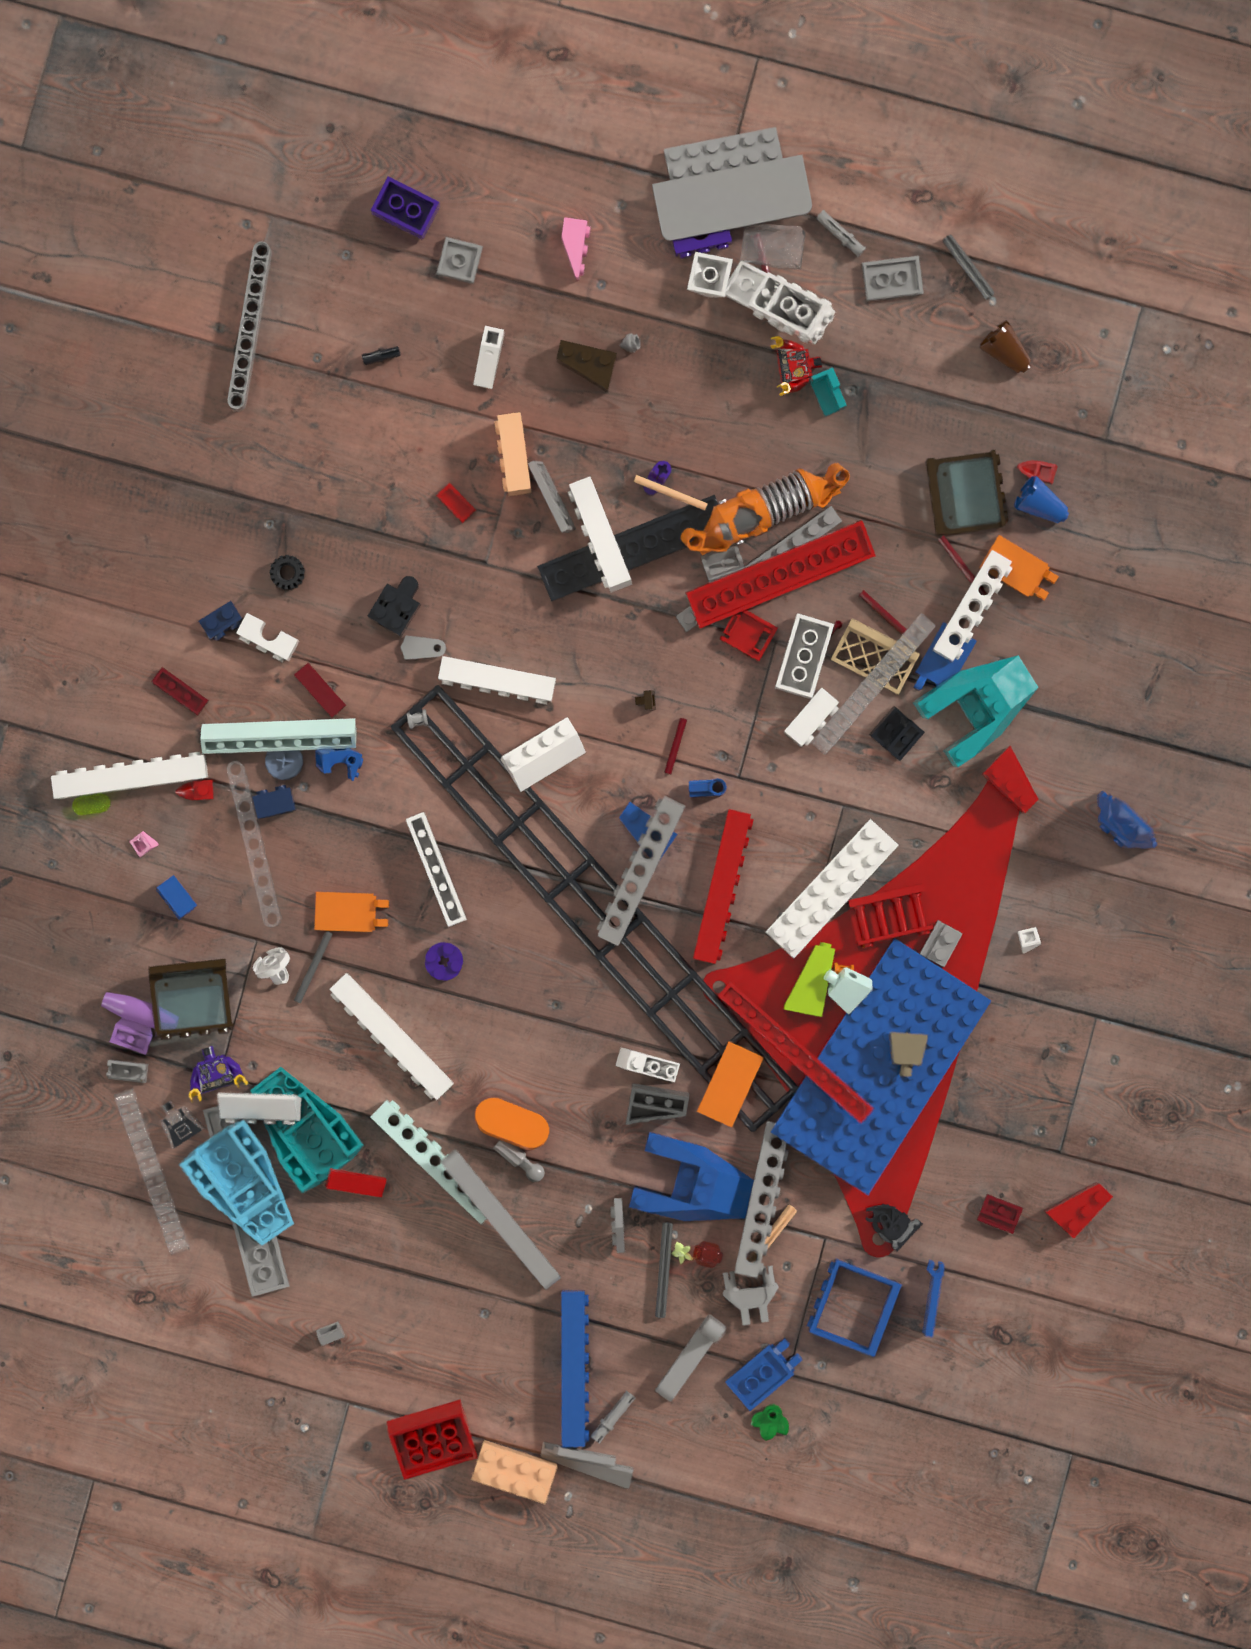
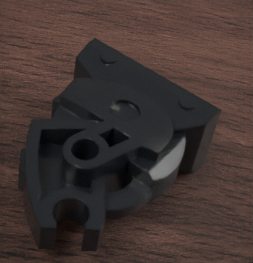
(895, 1225)

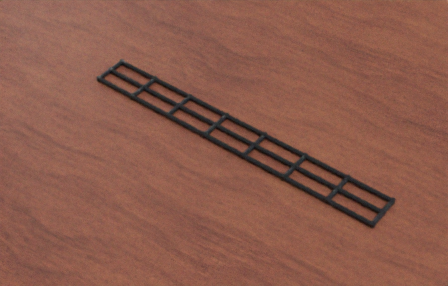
(569, 879)

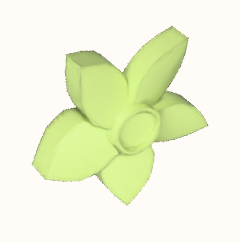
(682, 1252)

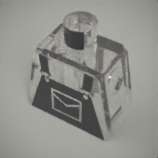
(179, 1124)

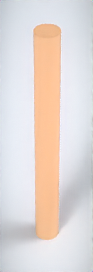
(670, 492)

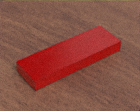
(355, 1182)

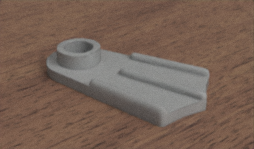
(421, 647)

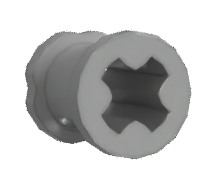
(417, 719)

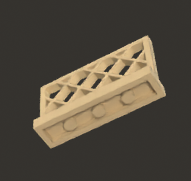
(878, 639)

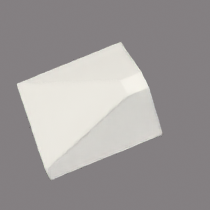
(1028, 939)

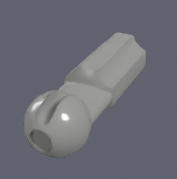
(517, 1157)

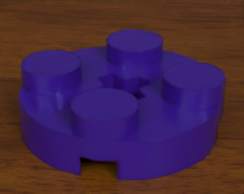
(448, 951)

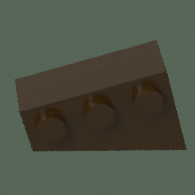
(589, 362)

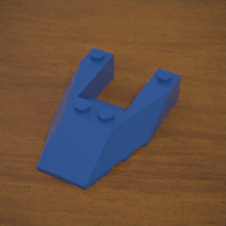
(703, 1187)

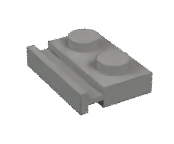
(941, 943)

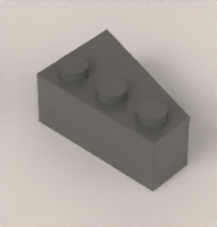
(655, 1103)

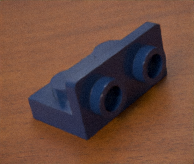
(221, 620)

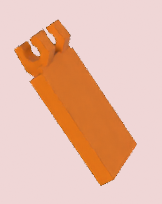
(1026, 569)
(348, 912)

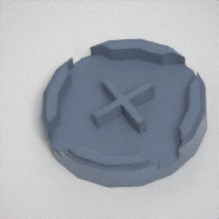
(284, 764)

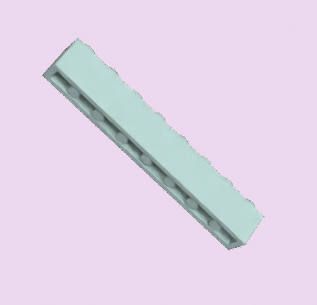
(278, 736)

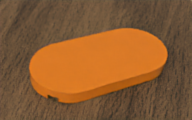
(511, 1123)

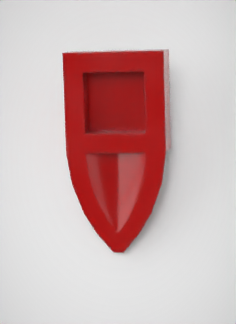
(1043, 470)
(196, 790)

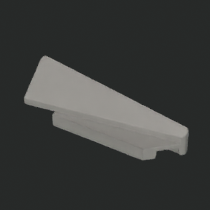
(589, 1462)

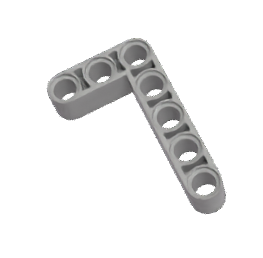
(691, 1355)

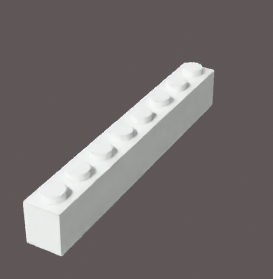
(129, 776)
(395, 1040)

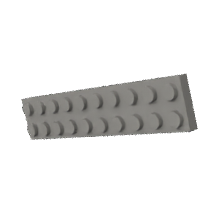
(261, 1262)

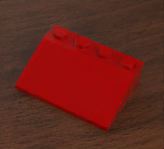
(431, 1439)

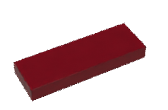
(320, 690)
(180, 691)

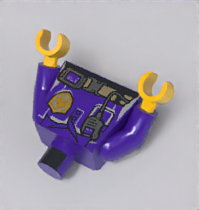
(214, 1073)

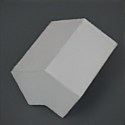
(330, 1333)

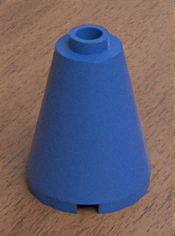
(1041, 501)

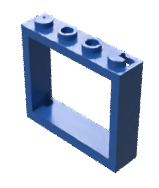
(883, 1318)

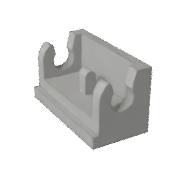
(722, 563)
(127, 1071)

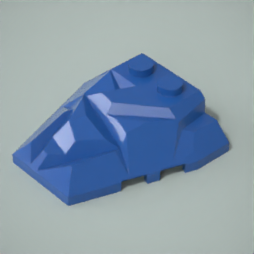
(1123, 823)

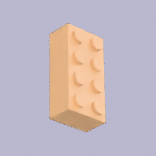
(514, 454)
(514, 1471)

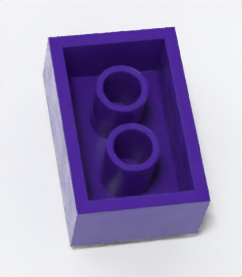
(405, 208)

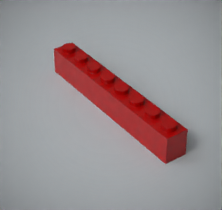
(722, 886)

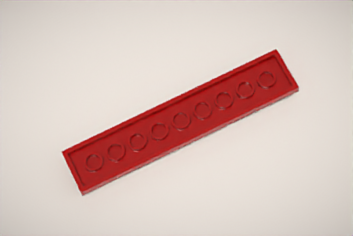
(780, 574)

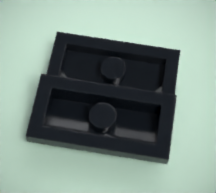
(896, 733)

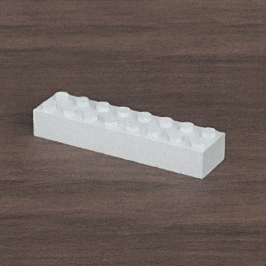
(831, 888)

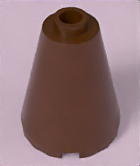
(1006, 348)

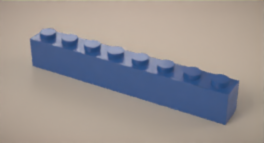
(573, 1368)

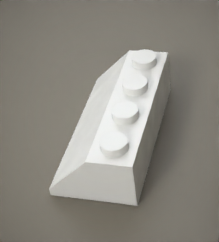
(543, 754)
(259, 1107)

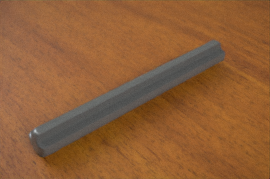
(664, 1265)

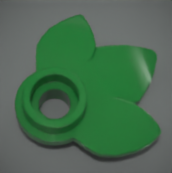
(770, 1425)

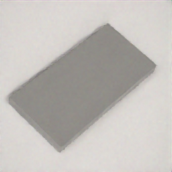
(552, 496)

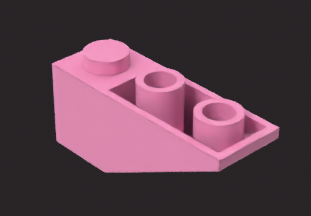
(573, 238)

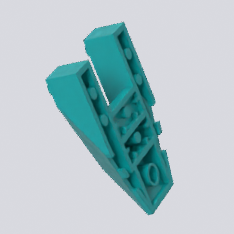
(989, 698)

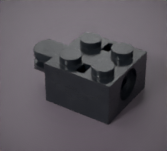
(395, 605)

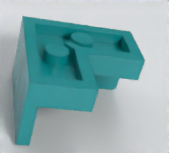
(828, 392)

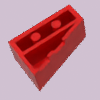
(1011, 780)
(1079, 1209)

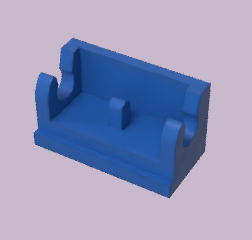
(176, 897)

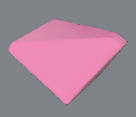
(143, 843)

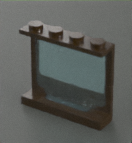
(966, 493)
(190, 999)

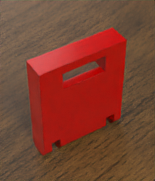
(745, 632)

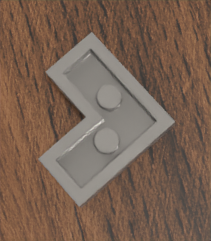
(617, 1225)

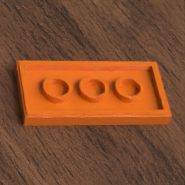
(730, 1084)

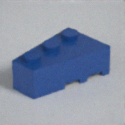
(635, 822)

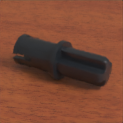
(380, 355)

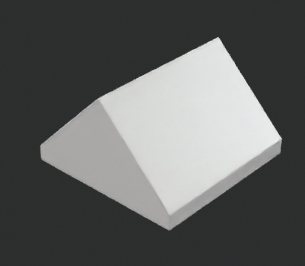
(709, 275)

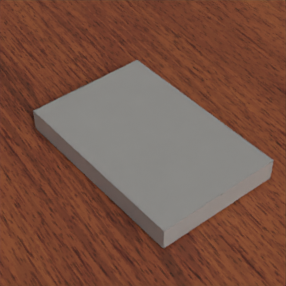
(892, 278)

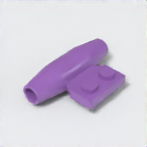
(136, 1021)

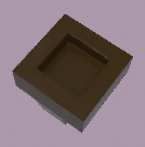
(647, 700)

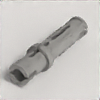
(838, 231)
(613, 1416)

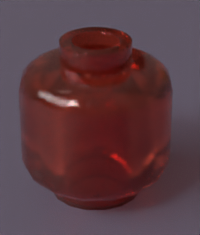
(707, 1254)

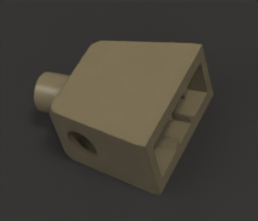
(907, 1050)

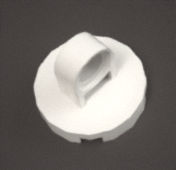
(273, 965)

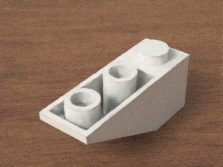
(488, 357)
(647, 1064)

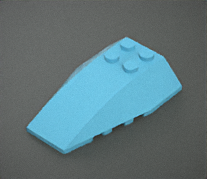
(240, 1181)

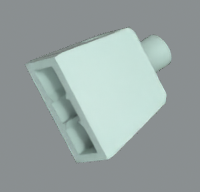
(848, 988)

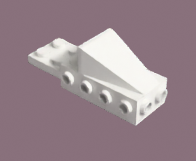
(780, 302)

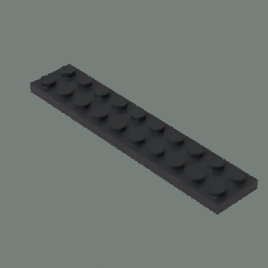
(637, 546)

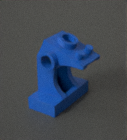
(328, 757)

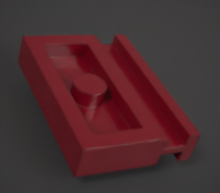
(999, 1213)

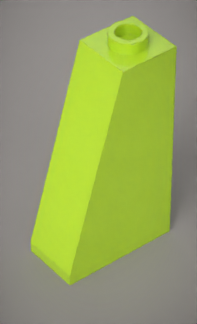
(811, 987)

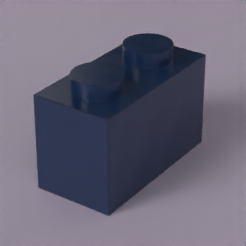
(274, 803)

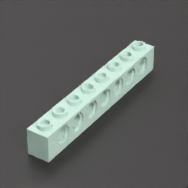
(382, 1116)

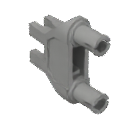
(751, 1297)

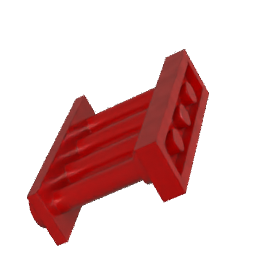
(896, 897)

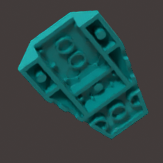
(316, 1141)

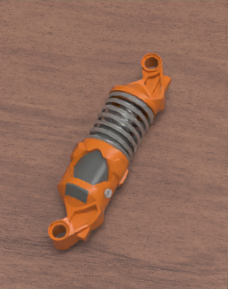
(759, 508)

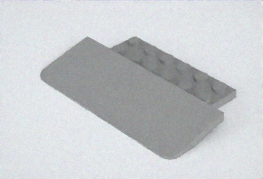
(729, 185)

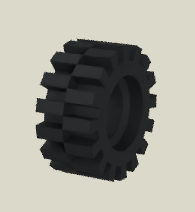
(297, 578)

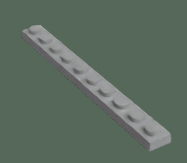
(813, 529)

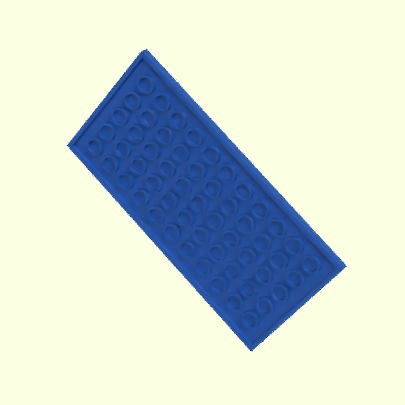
(905, 998)

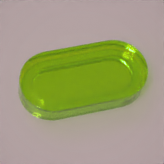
(91, 804)

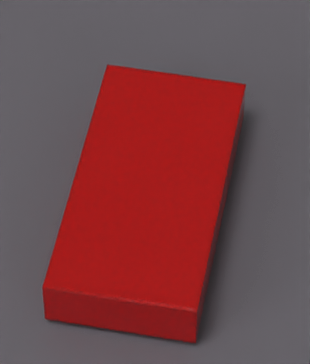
(455, 502)

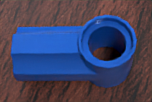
(704, 788)

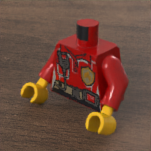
(794, 365)

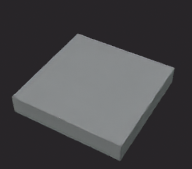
(459, 260)

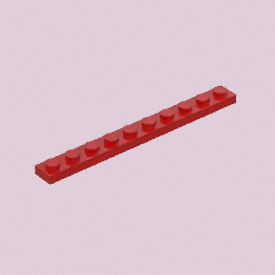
(795, 1052)

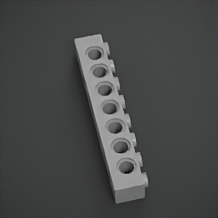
(615, 933)
(742, 1265)

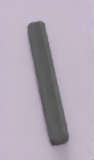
(968, 266)

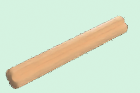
(777, 1227)

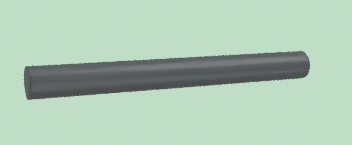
(313, 966)

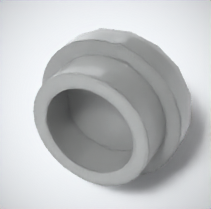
(630, 343)

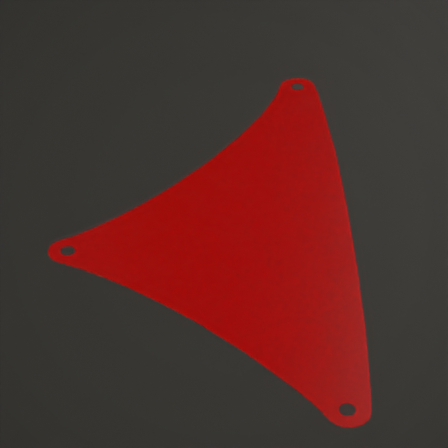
(963, 890)

